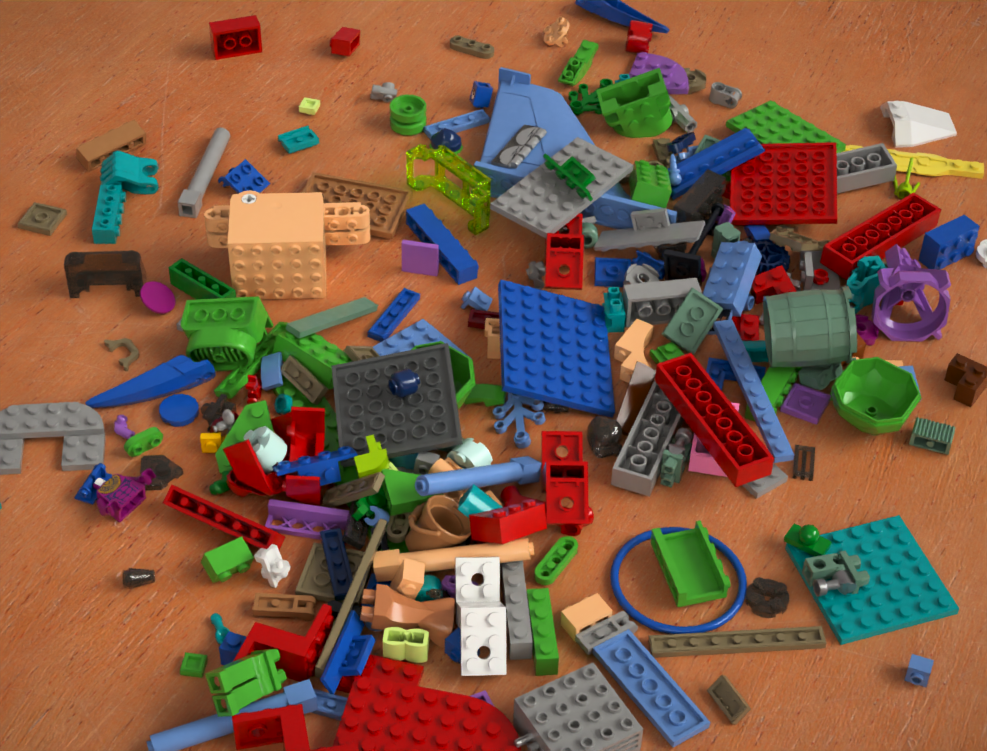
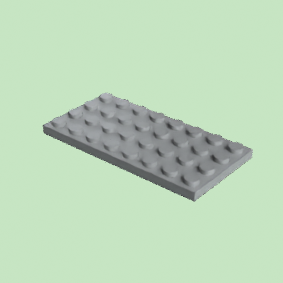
(546, 202)

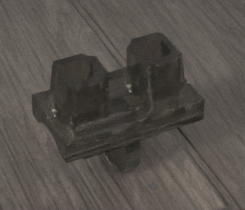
(214, 410)

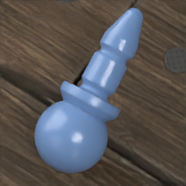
(675, 177)

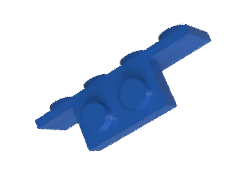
(323, 465)
(348, 654)

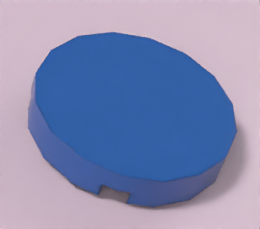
(179, 410)

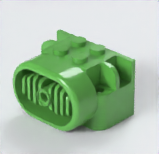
(637, 105)
(225, 330)

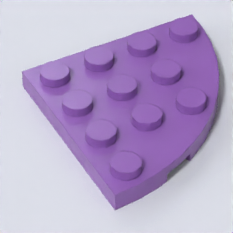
(673, 74)

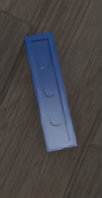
(393, 315)

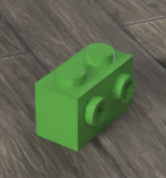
(227, 560)

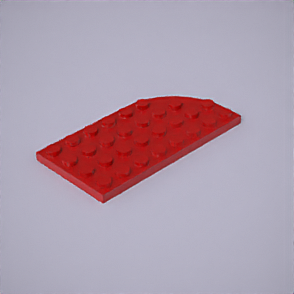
(417, 718)

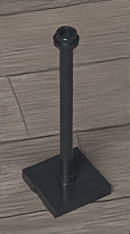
(688, 265)

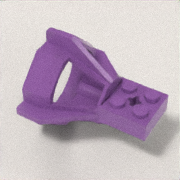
(905, 281)

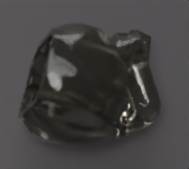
(604, 437)

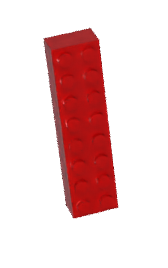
(894, 225)
(714, 420)

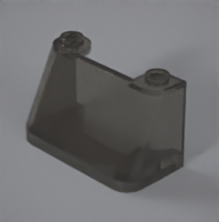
(104, 269)

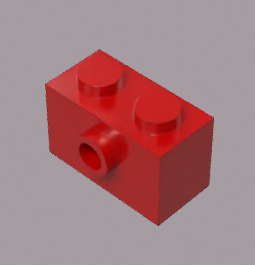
(345, 41)

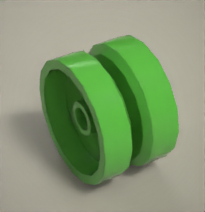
(408, 114)

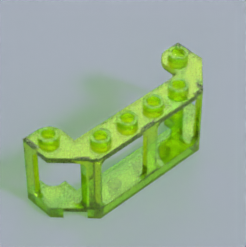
(472, 177)

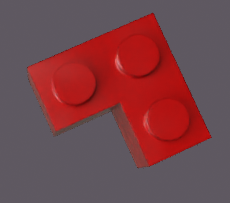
(771, 283)

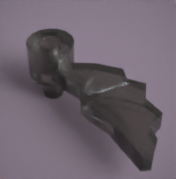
(438, 593)

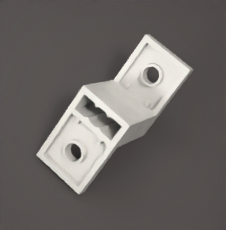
(480, 616)

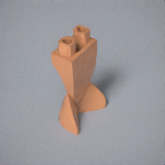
(400, 611)

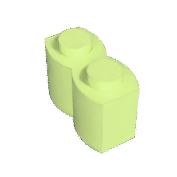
(406, 644)

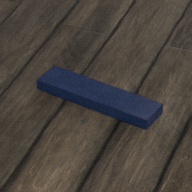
(337, 562)

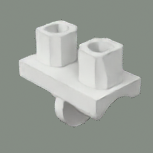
(273, 565)

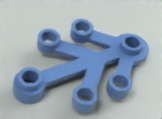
(521, 437)

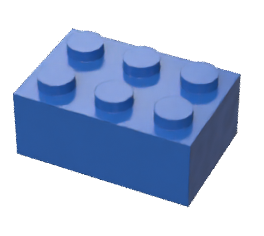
(949, 243)

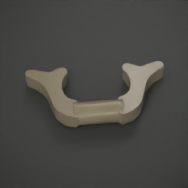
(126, 362)

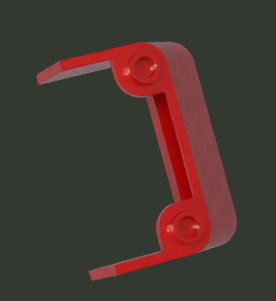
(307, 439)
(247, 466)

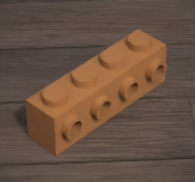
(123, 139)

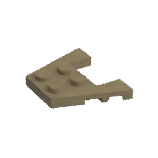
(784, 236)

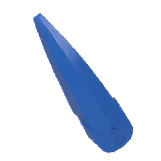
(619, 12)
(156, 383)

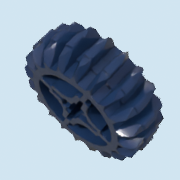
(772, 256)

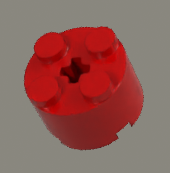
(638, 37)

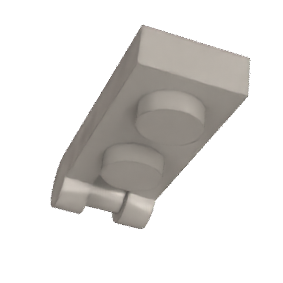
(604, 631)

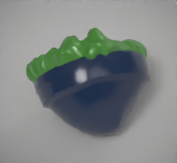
(447, 138)

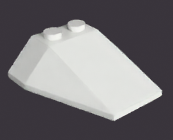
(917, 124)

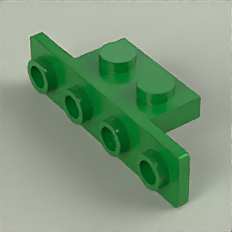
(574, 173)

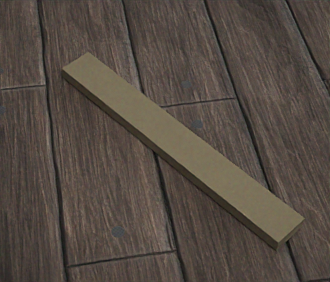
(351, 596)
(737, 641)

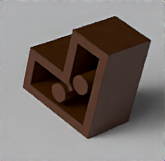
(968, 377)

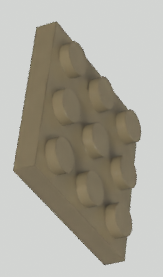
(316, 579)

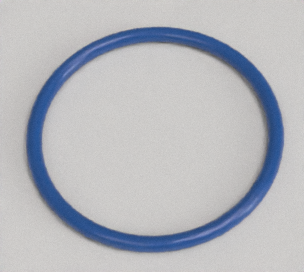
(669, 629)

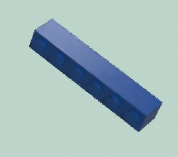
(451, 254)

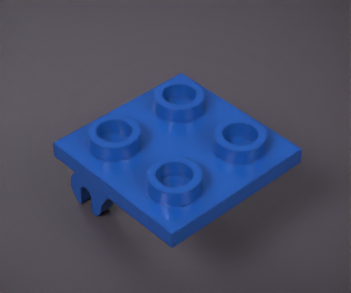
(244, 178)

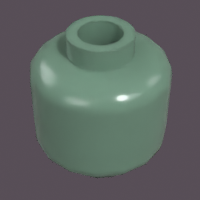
(590, 234)

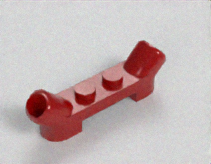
(510, 495)

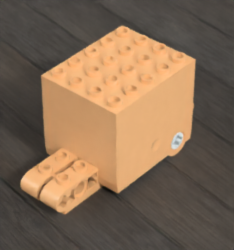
(282, 239)

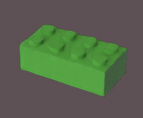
(650, 184)
(313, 353)

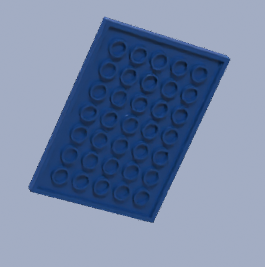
(554, 349)

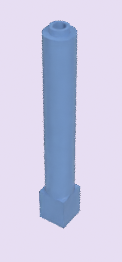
(519, 470)
(215, 727)

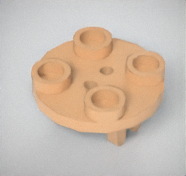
(556, 32)

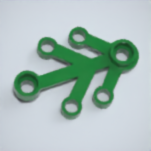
(579, 107)

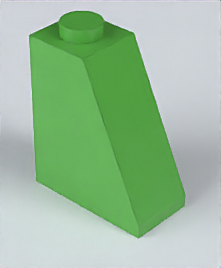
(401, 491)

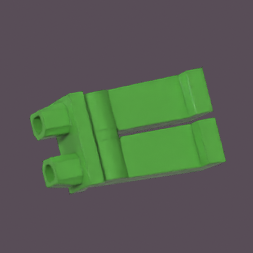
(245, 680)

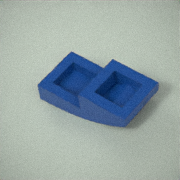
(757, 232)

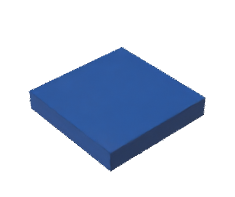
(610, 271)

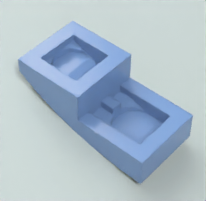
(271, 371)

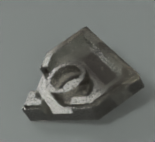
(163, 469)

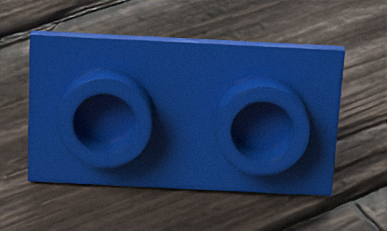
(645, 258)
(87, 492)

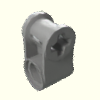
(723, 95)

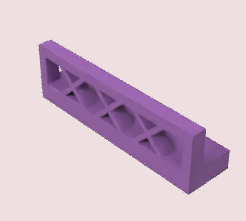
(305, 514)

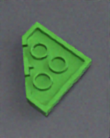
(251, 418)

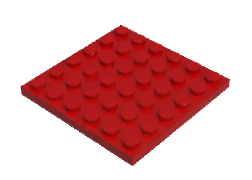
(786, 185)

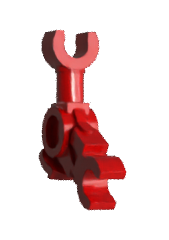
(254, 389)

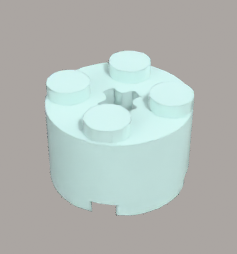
(267, 447)
(470, 454)

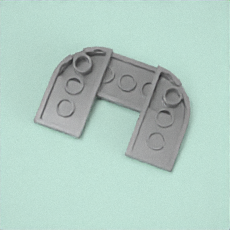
(77, 422)

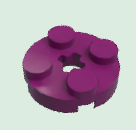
(869, 331)

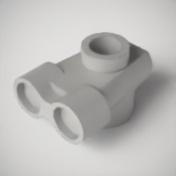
(386, 92)
(535, 273)

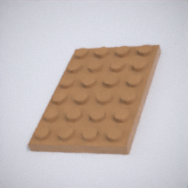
(385, 202)

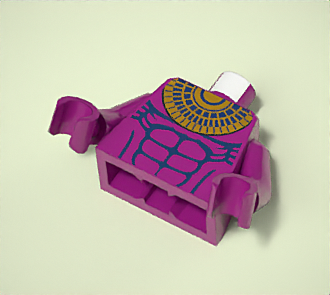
(121, 494)

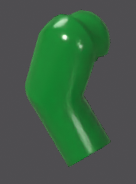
(220, 486)

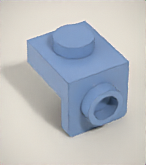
(476, 299)

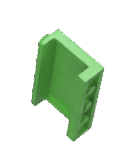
(690, 565)

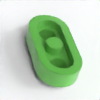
(143, 441)

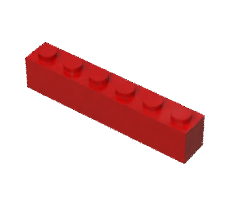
(222, 518)

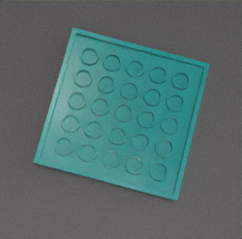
(900, 588)

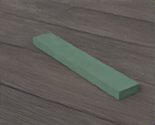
(331, 317)

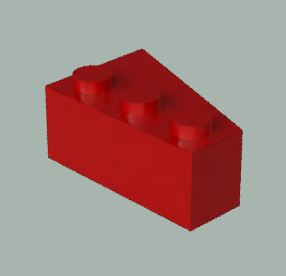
(508, 522)

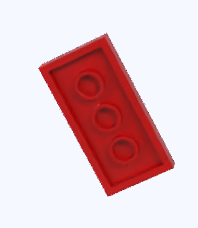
(386, 669)

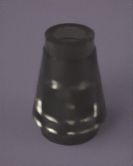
(137, 577)

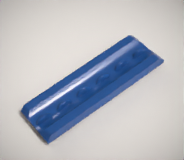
(717, 158)

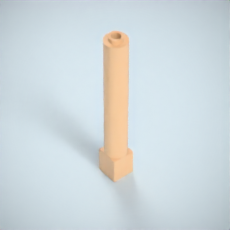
(388, 562)

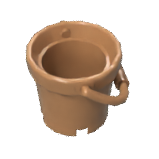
(438, 525)

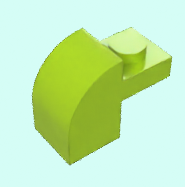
(374, 460)

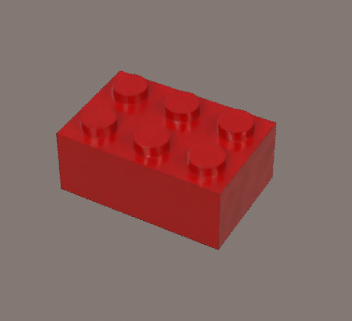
(235, 37)

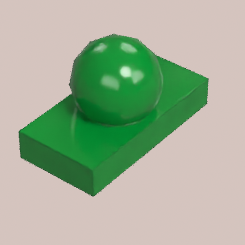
(807, 539)

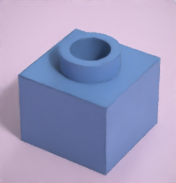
(919, 670)

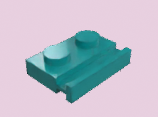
(298, 139)

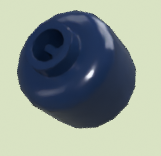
(404, 383)

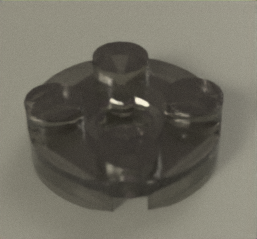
(767, 587)

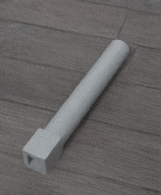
(191, 198)

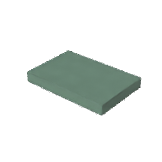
(692, 321)

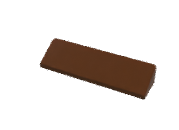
(635, 395)

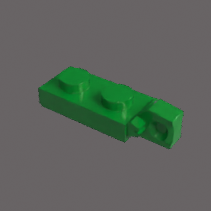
(364, 504)

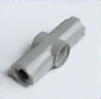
(681, 116)

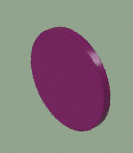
(157, 297)

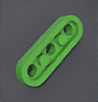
(547, 571)

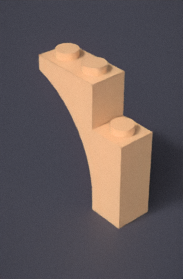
(631, 347)

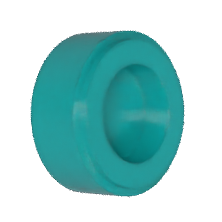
(283, 404)

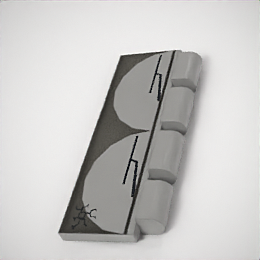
(519, 146)

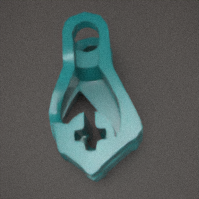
(130, 172)
(864, 281)

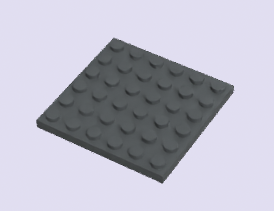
(404, 424)

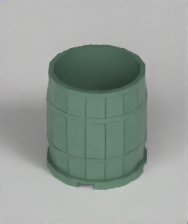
(809, 328)

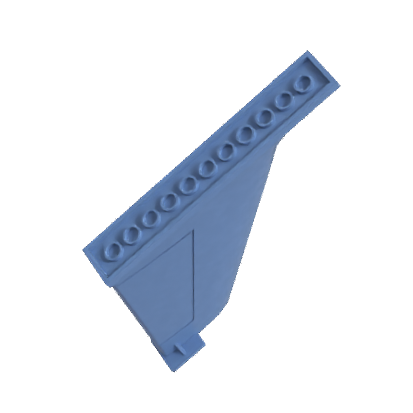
(542, 107)

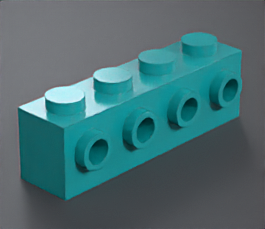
(108, 214)

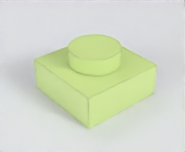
(309, 106)

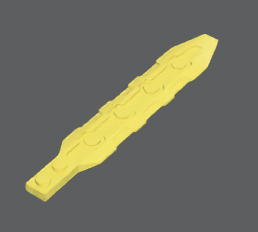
(933, 164)

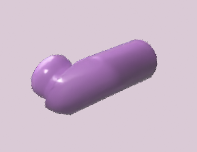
(121, 429)

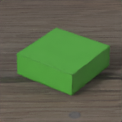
(193, 665)

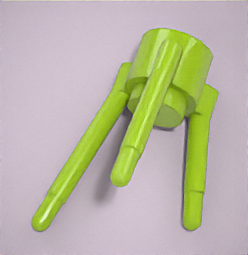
(905, 188)

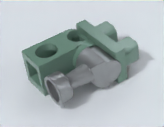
(676, 457)
(839, 568)

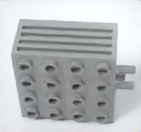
(576, 715)

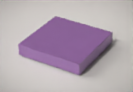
(420, 257)
(805, 403)

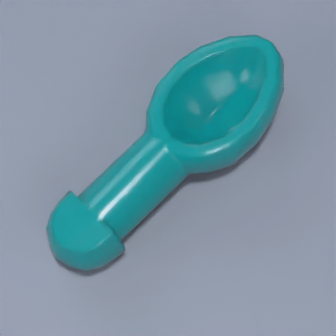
(221, 631)

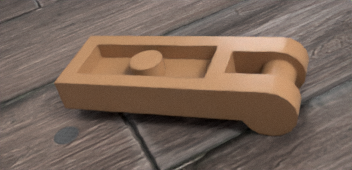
(284, 605)

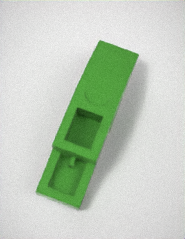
(579, 64)

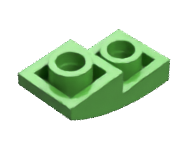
(486, 393)

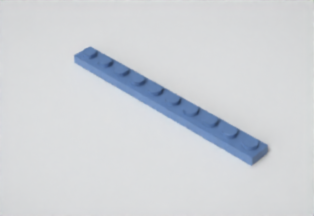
(753, 391)

